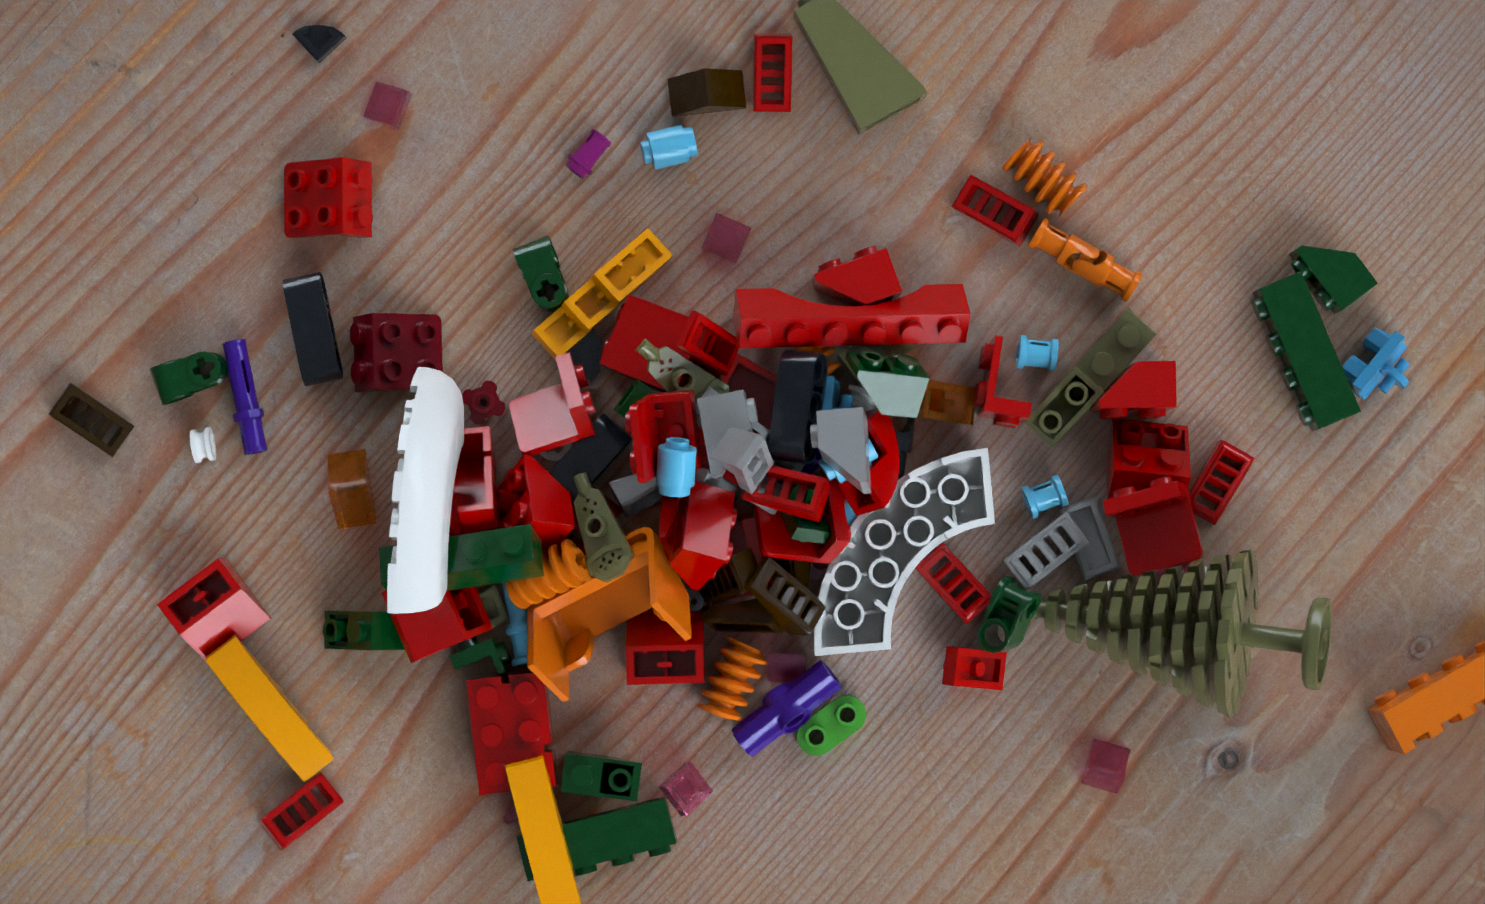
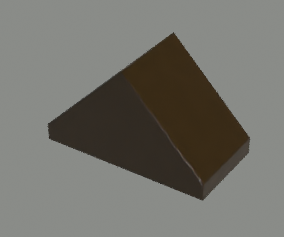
(706, 92)

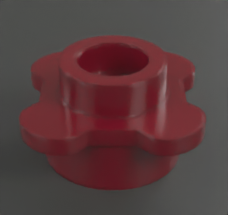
(493, 407)

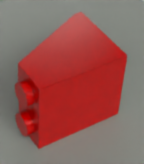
(635, 322)

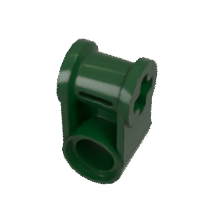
(541, 268)
(183, 376)
(1010, 609)

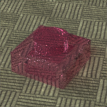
(726, 238)
(685, 789)

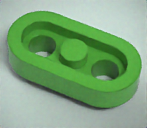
(831, 725)

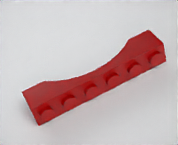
(780, 320)

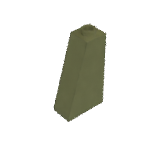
(858, 67)

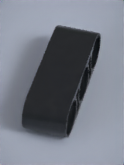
(313, 329)
(796, 400)
(591, 454)

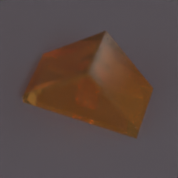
(947, 403)
(351, 489)

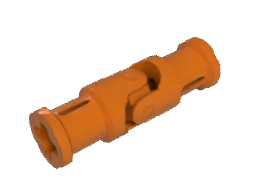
(1091, 262)

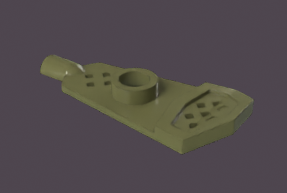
(698, 378)
(609, 537)

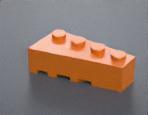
(1431, 701)

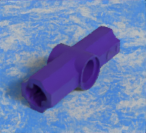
(786, 708)

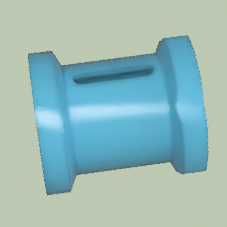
(1037, 353)
(1044, 496)

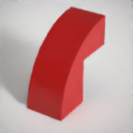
(883, 471)

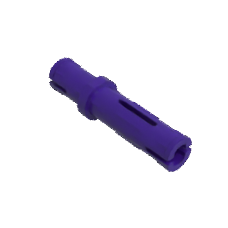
(245, 399)

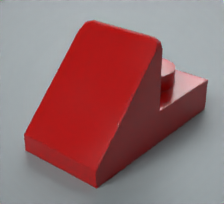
(974, 668)

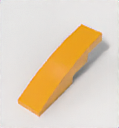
(602, 294)
(269, 708)
(542, 832)

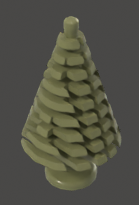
(1190, 627)

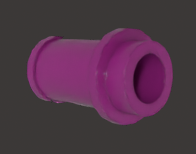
(587, 154)

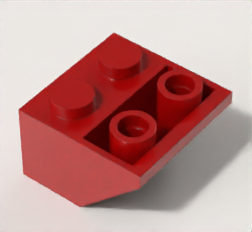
(860, 282)
(1140, 388)
(1146, 452)
(537, 499)
(702, 533)
(213, 608)
(448, 624)
(660, 654)

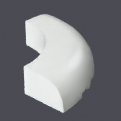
(424, 492)
(889, 544)

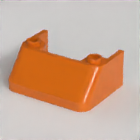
(565, 626)

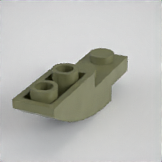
(1090, 377)

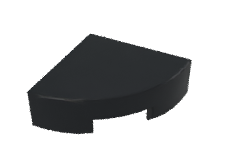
(319, 40)
(588, 353)

